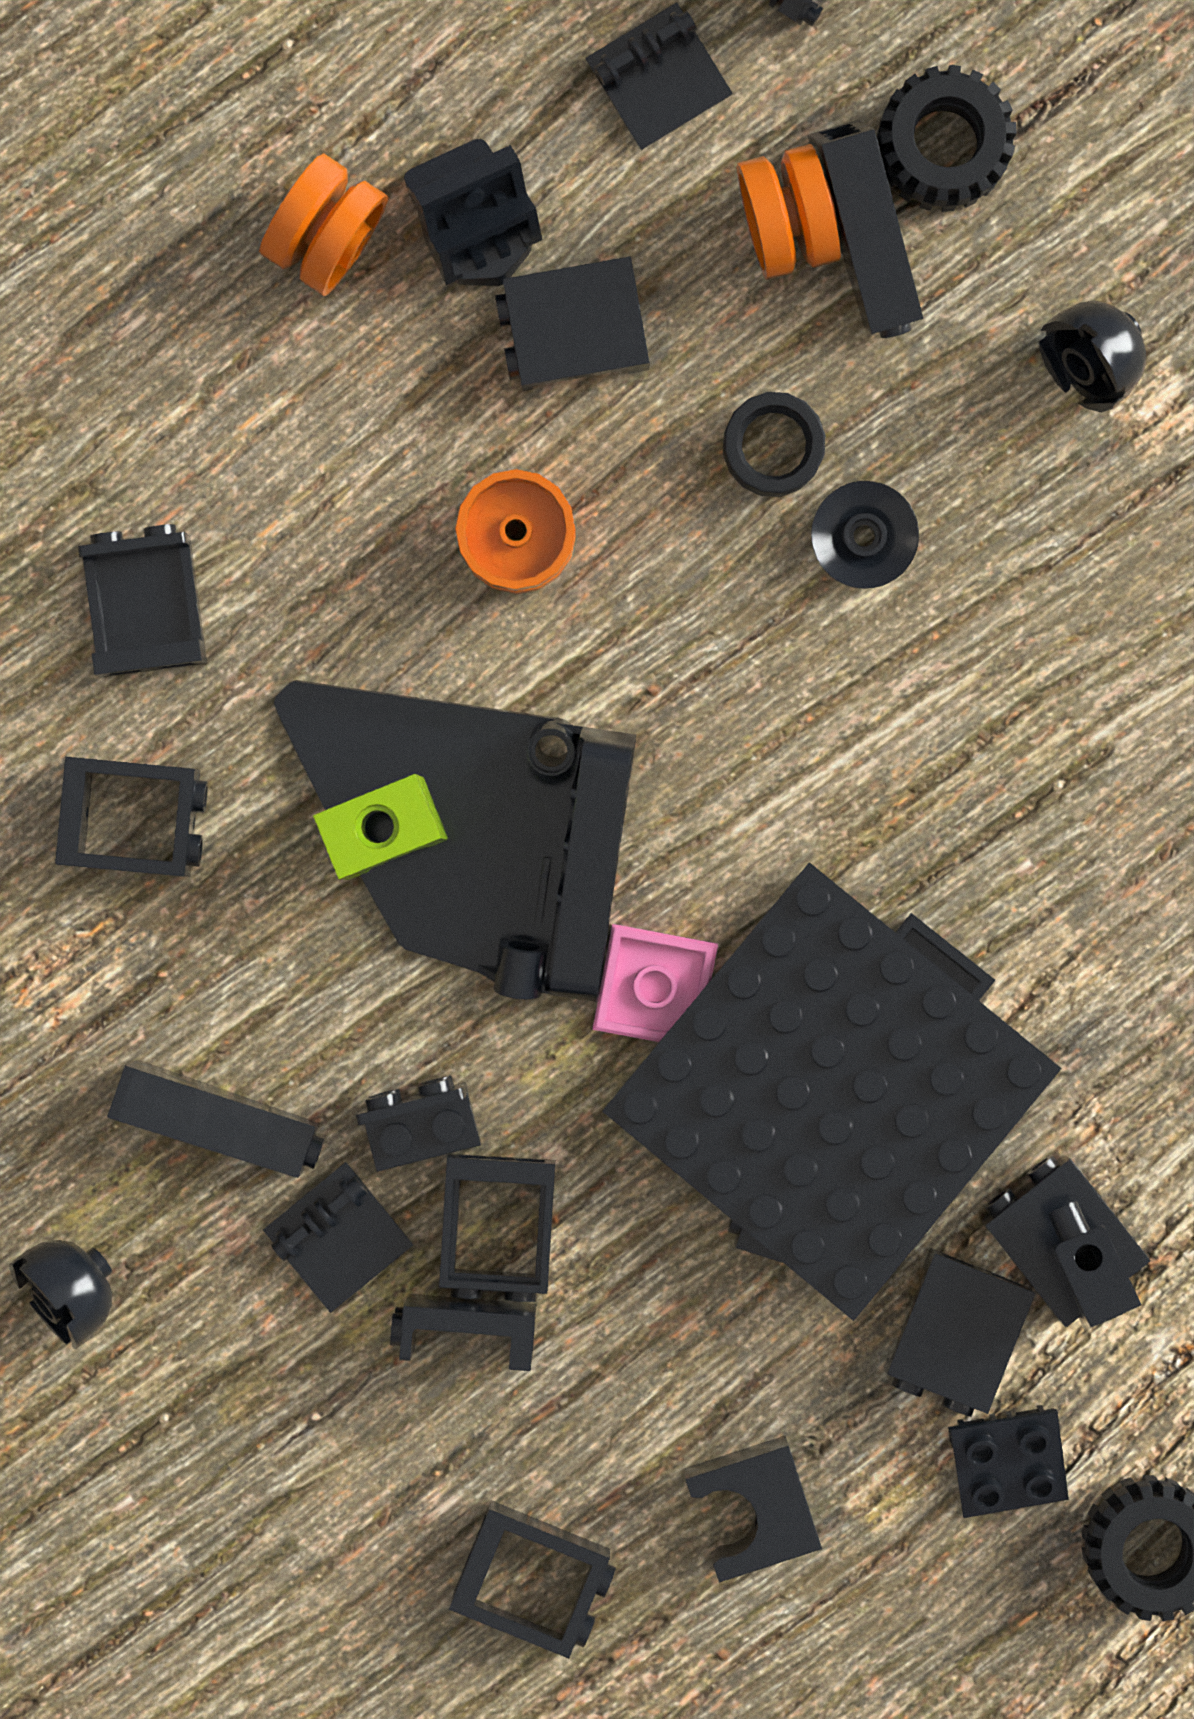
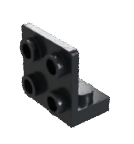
(419, 1125)

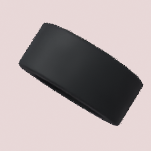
(774, 403)

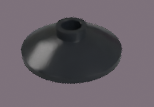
(869, 506)

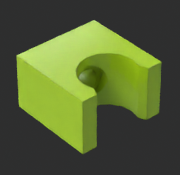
(414, 822)

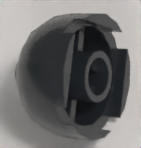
(1095, 352)
(66, 1288)

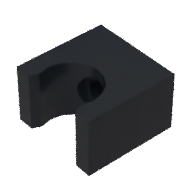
(782, 1516)

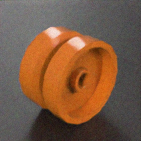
(796, 210)
(323, 224)
(534, 504)

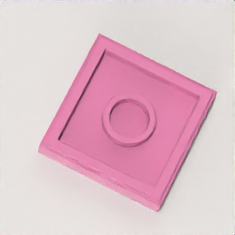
(650, 981)

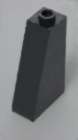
(868, 228)
(215, 1119)

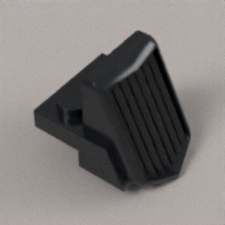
(474, 213)

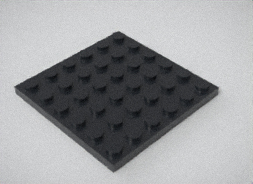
(831, 1091)

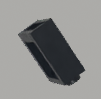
(75, 814)
(471, 1283)
(596, 1582)

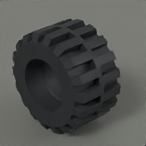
(955, 94)
(1106, 1537)

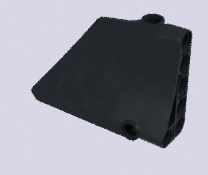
(529, 834)

